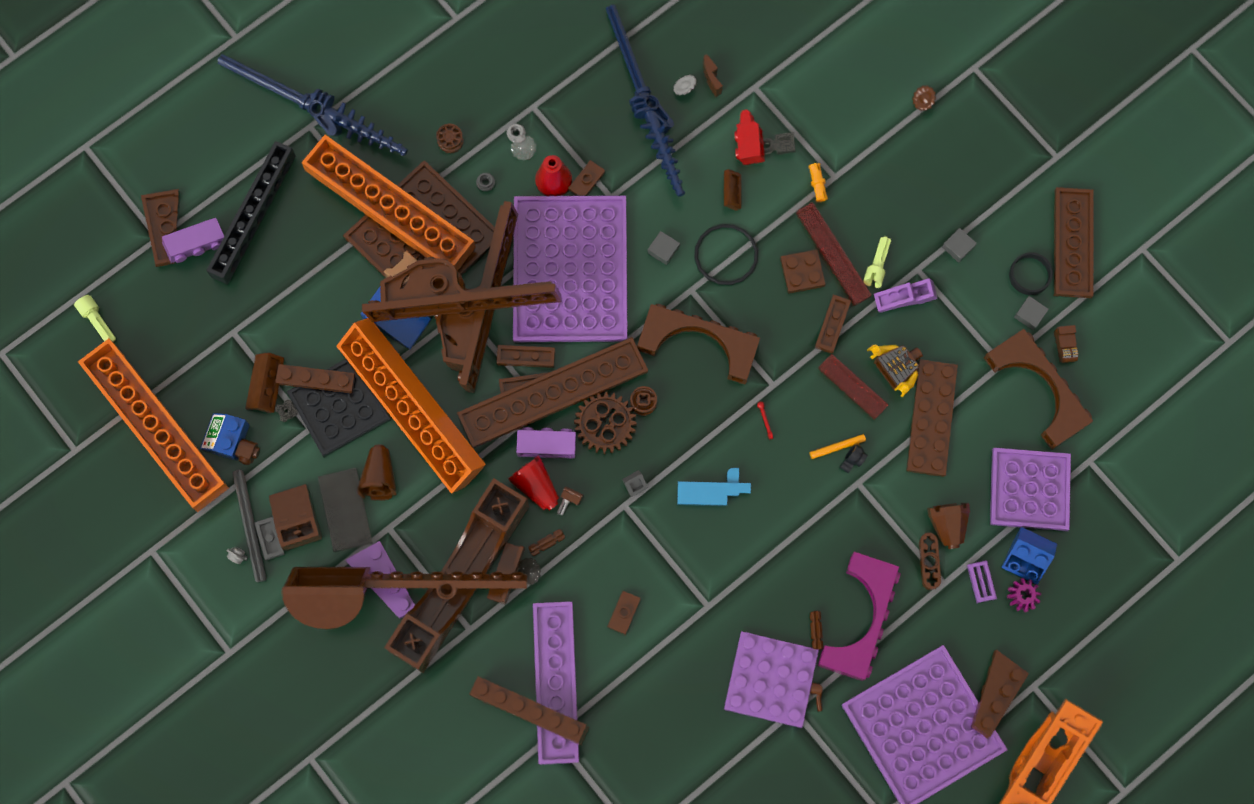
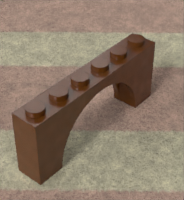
(664, 323)
(1024, 353)

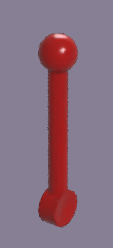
(760, 405)

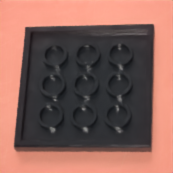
(338, 416)

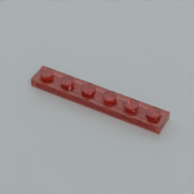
(833, 254)

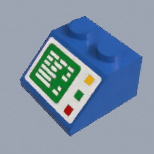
(224, 435)

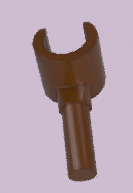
(817, 689)

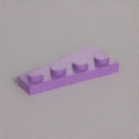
(377, 559)

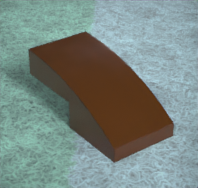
(710, 72)

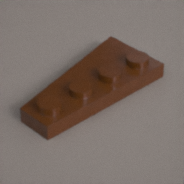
(161, 220)
(1000, 688)

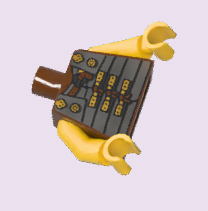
(897, 365)

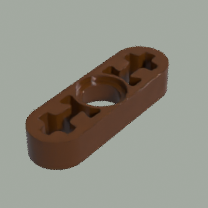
(935, 575)

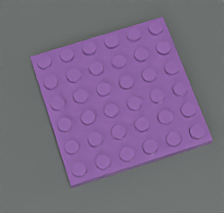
(922, 727)

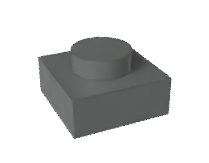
(635, 483)

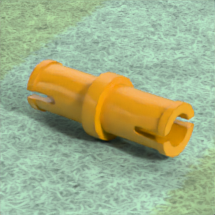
(818, 182)

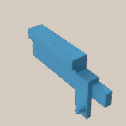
(711, 492)

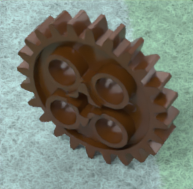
(590, 414)

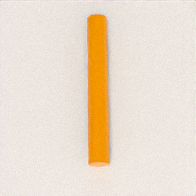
(837, 446)

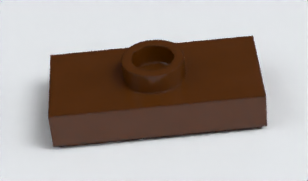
(586, 179)
(732, 189)
(624, 612)

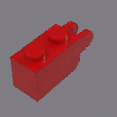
(749, 140)

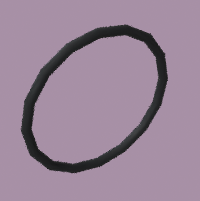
(736, 228)

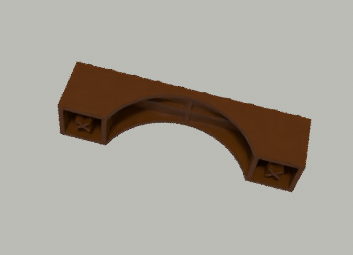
(483, 539)

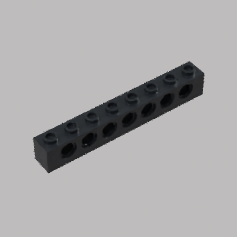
(251, 213)

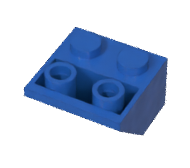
(1029, 555)

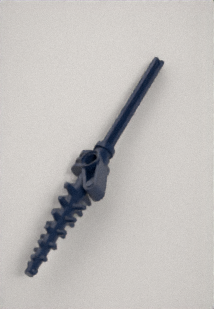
(648, 107)
(328, 118)

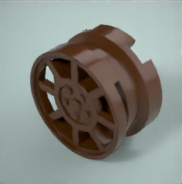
(449, 139)
(643, 400)

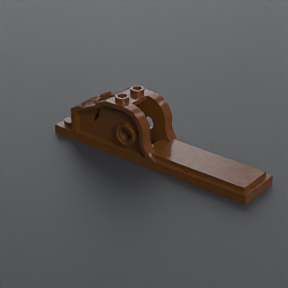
(439, 290)
(472, 329)

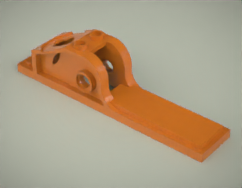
(1053, 763)

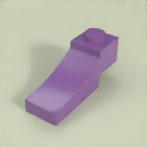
(905, 295)

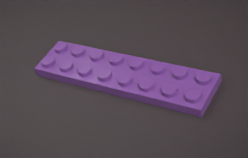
(555, 676)

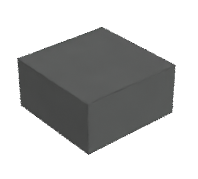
(959, 245)
(663, 248)
(1031, 313)

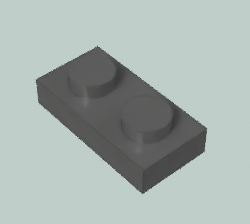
(268, 539)

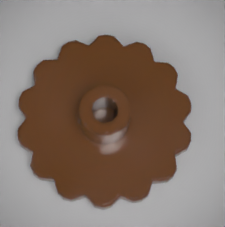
(924, 98)

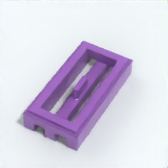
(974, 582)

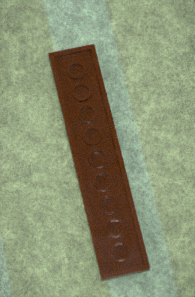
(552, 392)

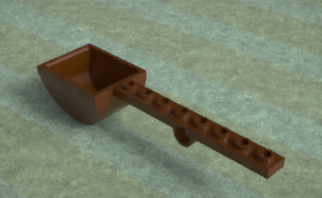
(335, 594)

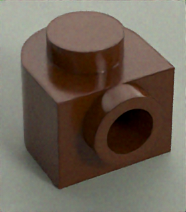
(247, 451)

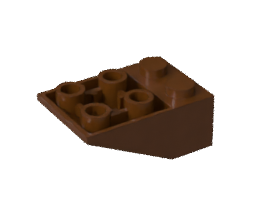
(294, 518)

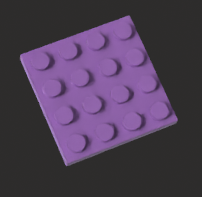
(1030, 489)
(771, 679)

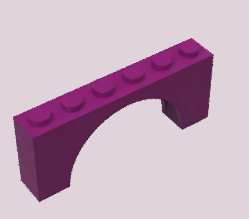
(879, 581)

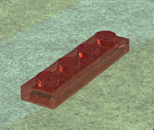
(853, 386)

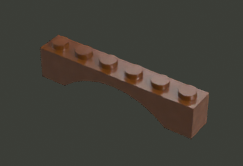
(529, 710)

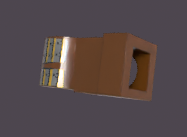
(1066, 343)

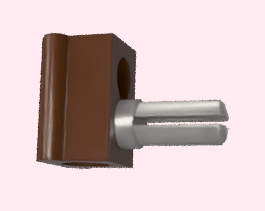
(569, 495)

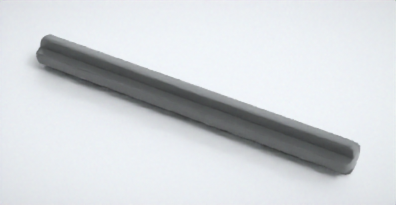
(249, 526)

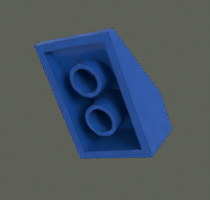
(401, 330)

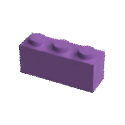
(193, 240)
(546, 443)

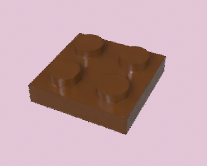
(802, 271)

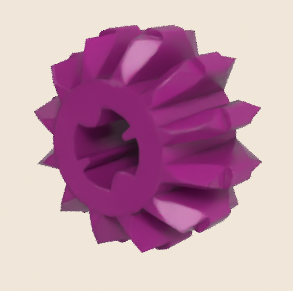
(1022, 586)

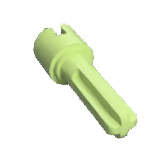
(875, 271)
(89, 309)

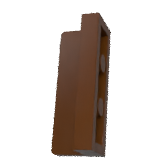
(262, 388)
(508, 563)

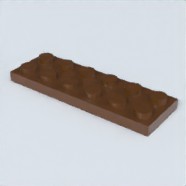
(1073, 243)
(932, 418)

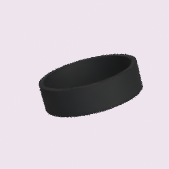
(1043, 260)

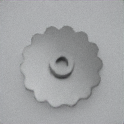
(685, 85)

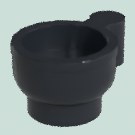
(855, 456)

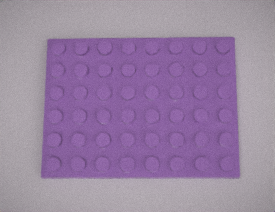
(582, 251)

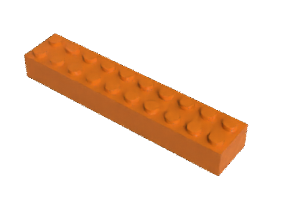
(387, 203)
(410, 405)
(153, 425)

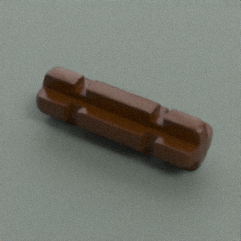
(546, 542)
(816, 630)

